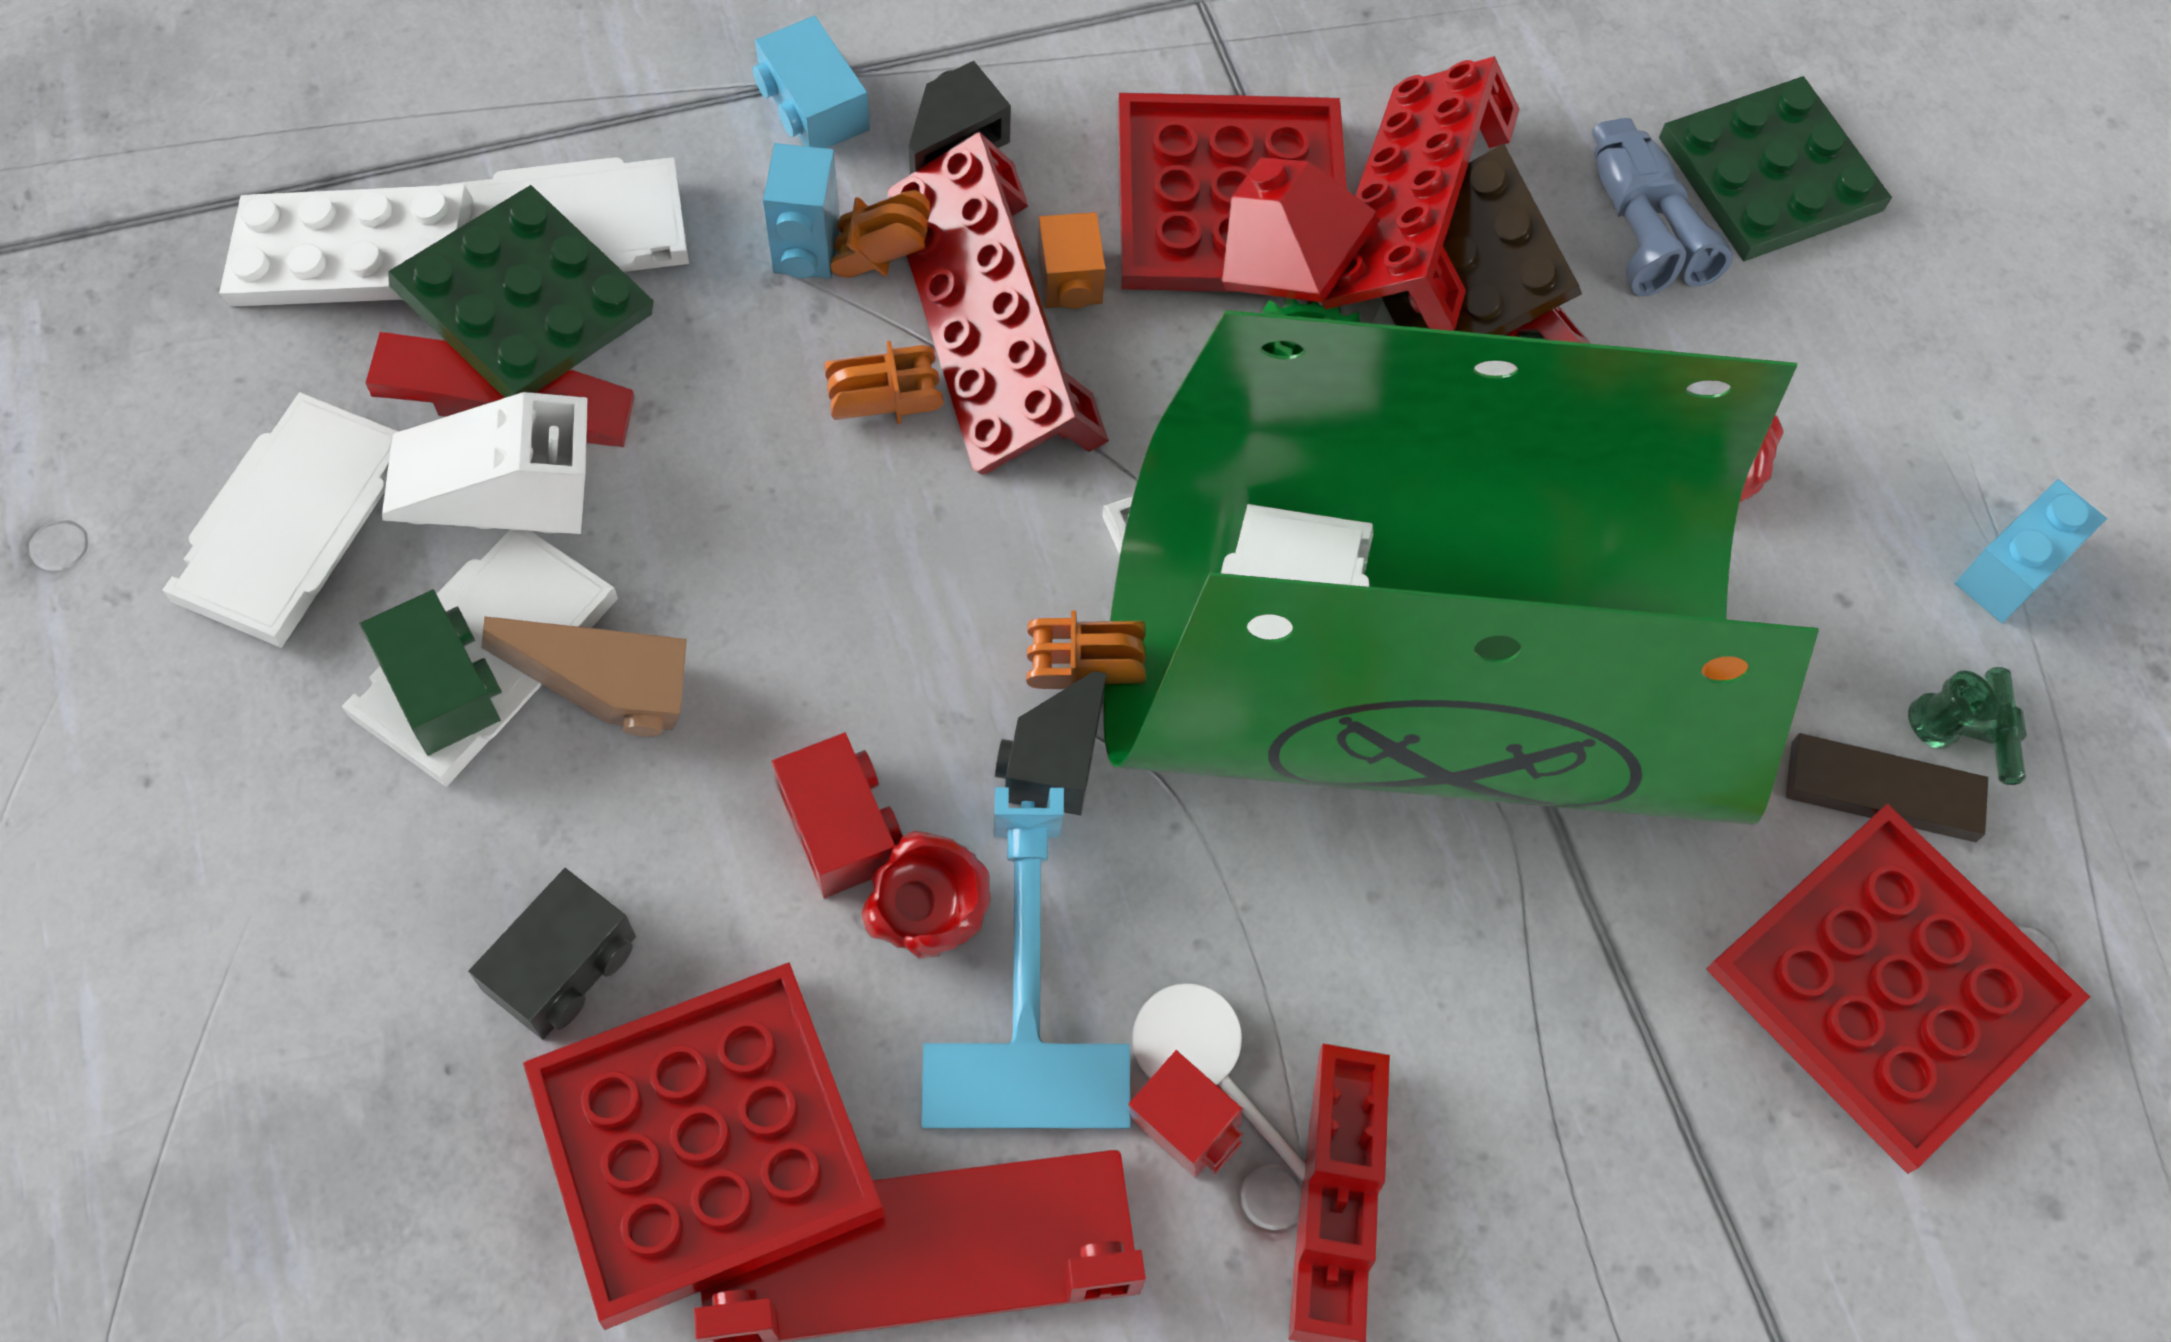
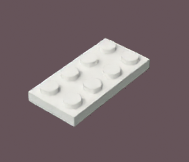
(334, 242)

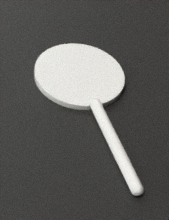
(1210, 1037)

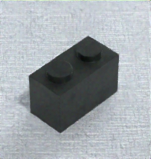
(554, 954)

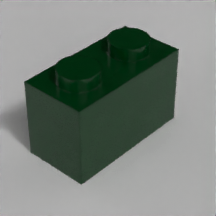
(431, 671)

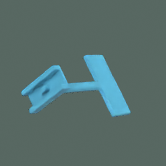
(1026, 1079)

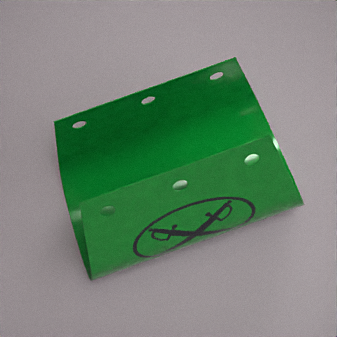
(1530, 571)

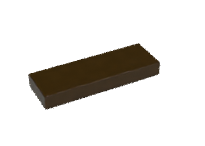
(1866, 780)

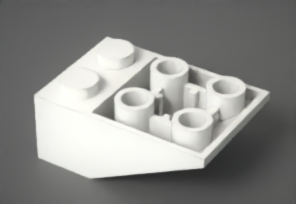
(493, 467)

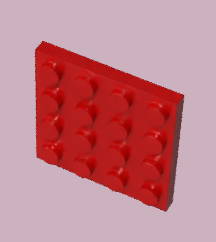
(1186, 162)
(1898, 987)
(699, 1144)

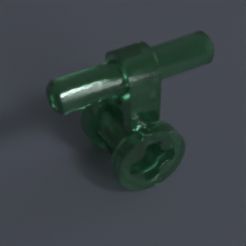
(1977, 710)

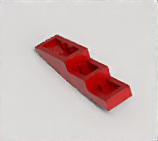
(436, 373)
(1340, 1196)

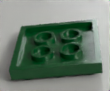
(1774, 168)
(521, 293)

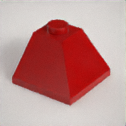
(1292, 231)

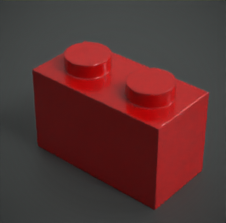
(836, 813)
(1188, 1116)

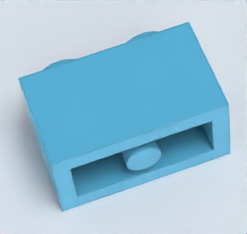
(811, 84)
(802, 210)
(2030, 550)

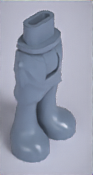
(1644, 184)

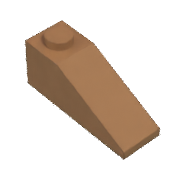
(606, 672)

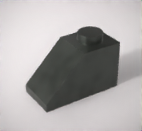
(956, 109)
(1054, 746)

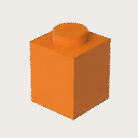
(1071, 260)

